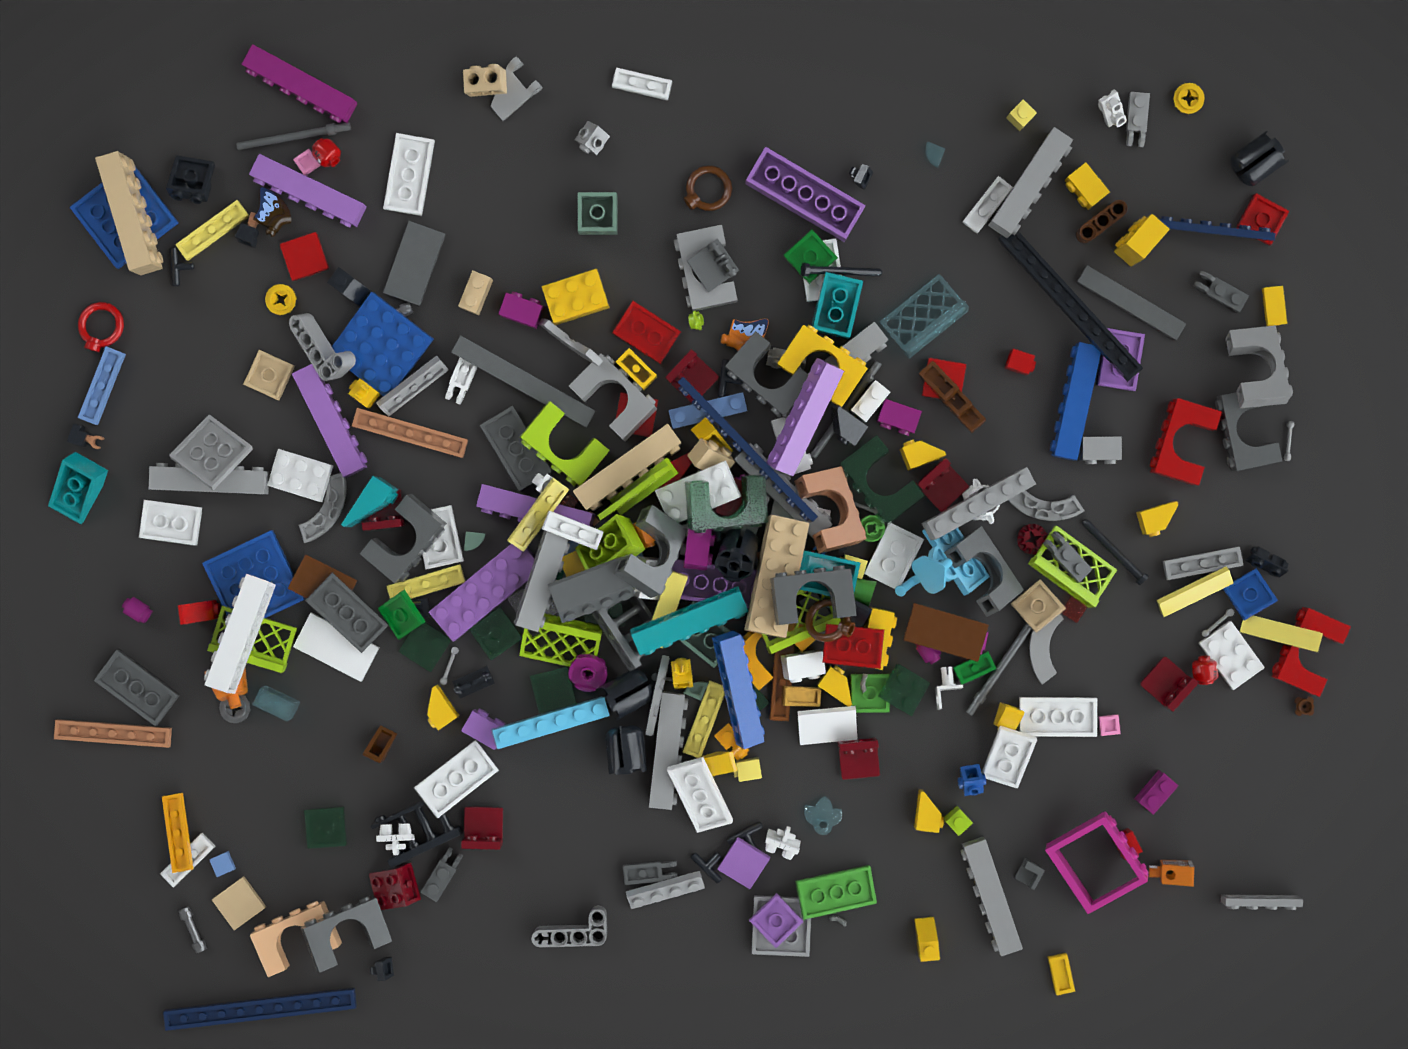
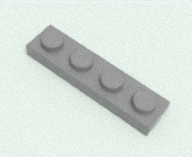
(412, 386)
(1202, 563)
(665, 889)
(1268, 901)

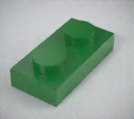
(972, 669)

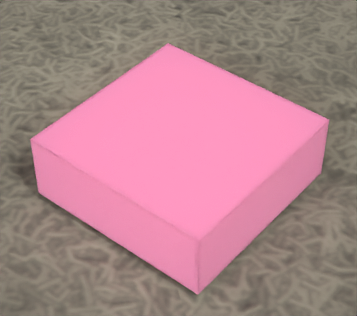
(306, 162)
(1109, 725)

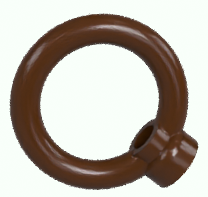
(692, 199)
(844, 628)

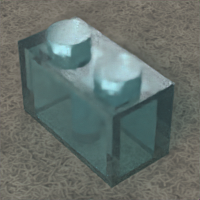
(276, 703)

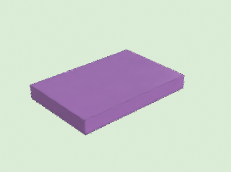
(1108, 375)

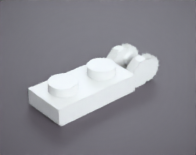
(461, 378)

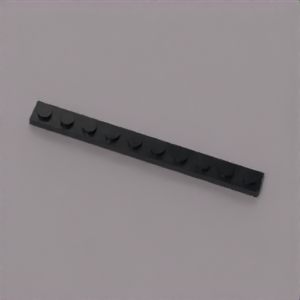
(1071, 305)

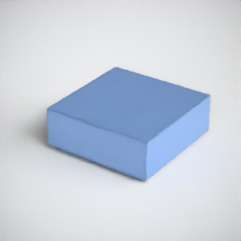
(222, 864)

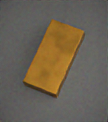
(801, 696)

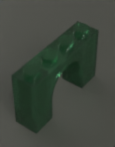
(887, 507)
(751, 511)

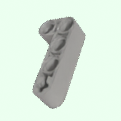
(318, 349)
(569, 930)

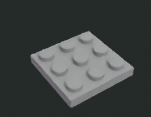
(211, 452)
(794, 945)

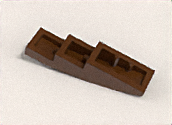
(952, 397)

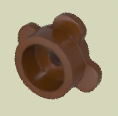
(1309, 710)

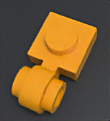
(726, 738)

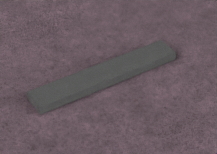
(1131, 303)

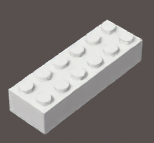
(239, 634)

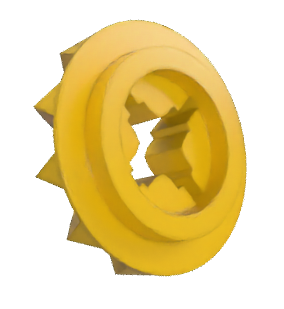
(1194, 92)
(272, 298)

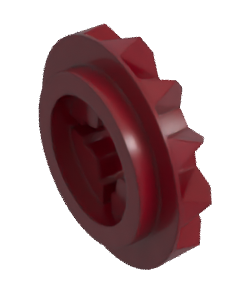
(1024, 535)

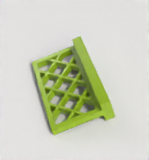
(641, 488)
(1066, 582)
(574, 628)
(801, 633)
(257, 658)

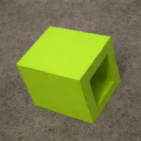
(957, 820)

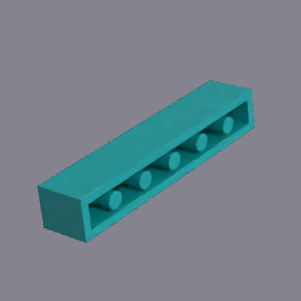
(688, 621)

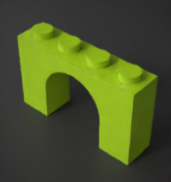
(537, 437)

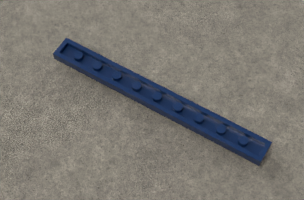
(740, 444)
(260, 1009)

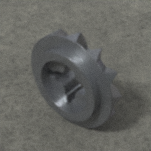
(240, 715)

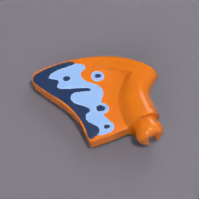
(742, 331)

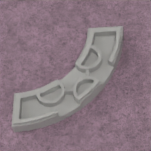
(578, 348)
(1046, 510)
(330, 511)
(1039, 651)
(657, 695)

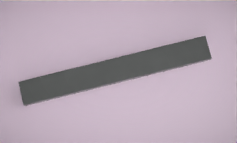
(522, 380)

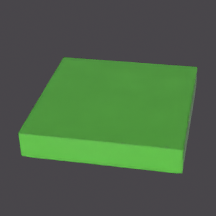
(869, 701)

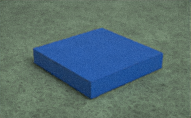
(1250, 594)

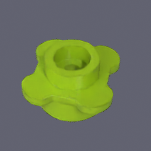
(696, 320)

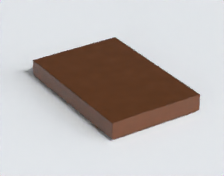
(312, 574)

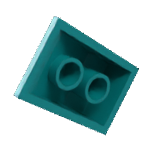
(837, 305)
(77, 487)
(373, 498)
(814, 561)

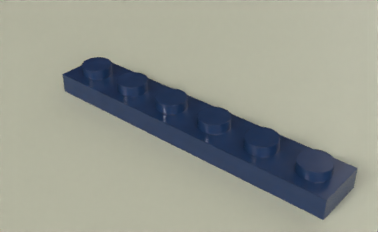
(1222, 229)

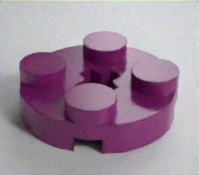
(592, 663)

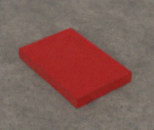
(646, 332)
(860, 649)

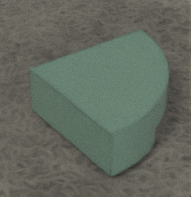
(473, 540)
(697, 691)

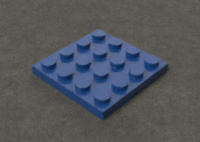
(97, 218)
(382, 343)
(260, 558)

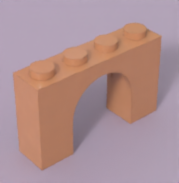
(835, 486)

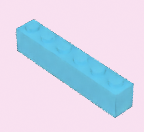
(550, 722)

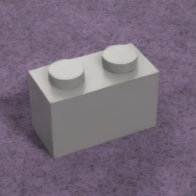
(1100, 448)

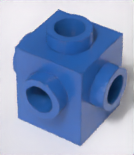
(971, 780)

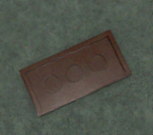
(945, 632)

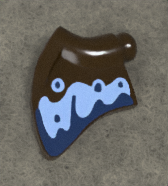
(272, 212)

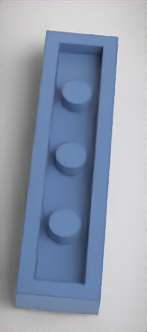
(101, 385)
(724, 406)

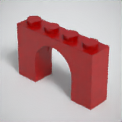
(1166, 461)
(1289, 666)

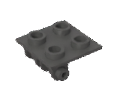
(713, 265)

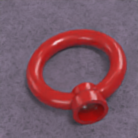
(93, 343)

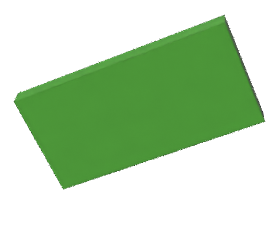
(836, 892)

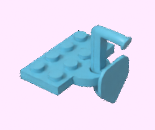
(937, 568)

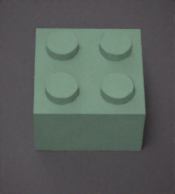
(597, 213)

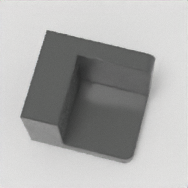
(1029, 873)

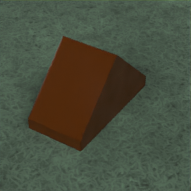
(380, 744)

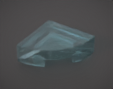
(934, 153)

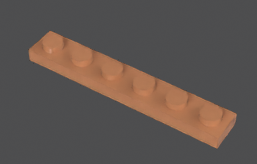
(410, 432)
(112, 733)

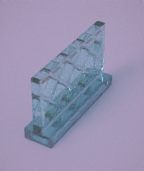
(934, 329)

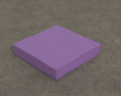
(743, 863)
(776, 920)

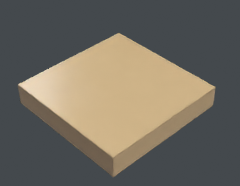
(269, 375)
(1038, 606)
(239, 903)

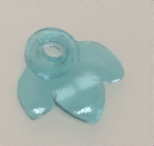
(822, 813)

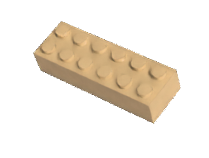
(129, 213)
(627, 467)
(779, 553)

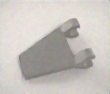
(516, 94)

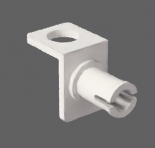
(947, 684)

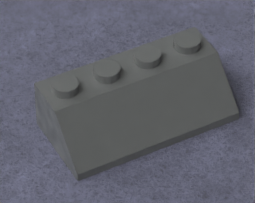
(589, 591)

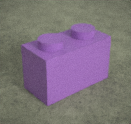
(480, 726)

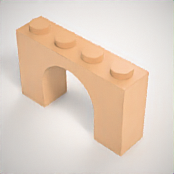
(268, 938)

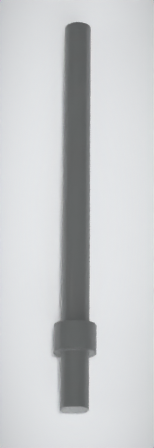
(330, 129)
(867, 378)
(980, 697)

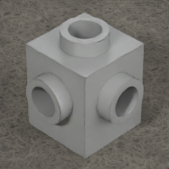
(591, 138)

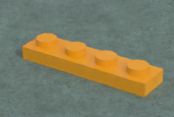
(177, 833)

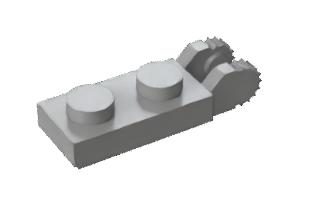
(1137, 117)

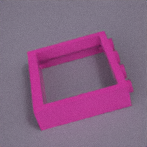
(1071, 878)

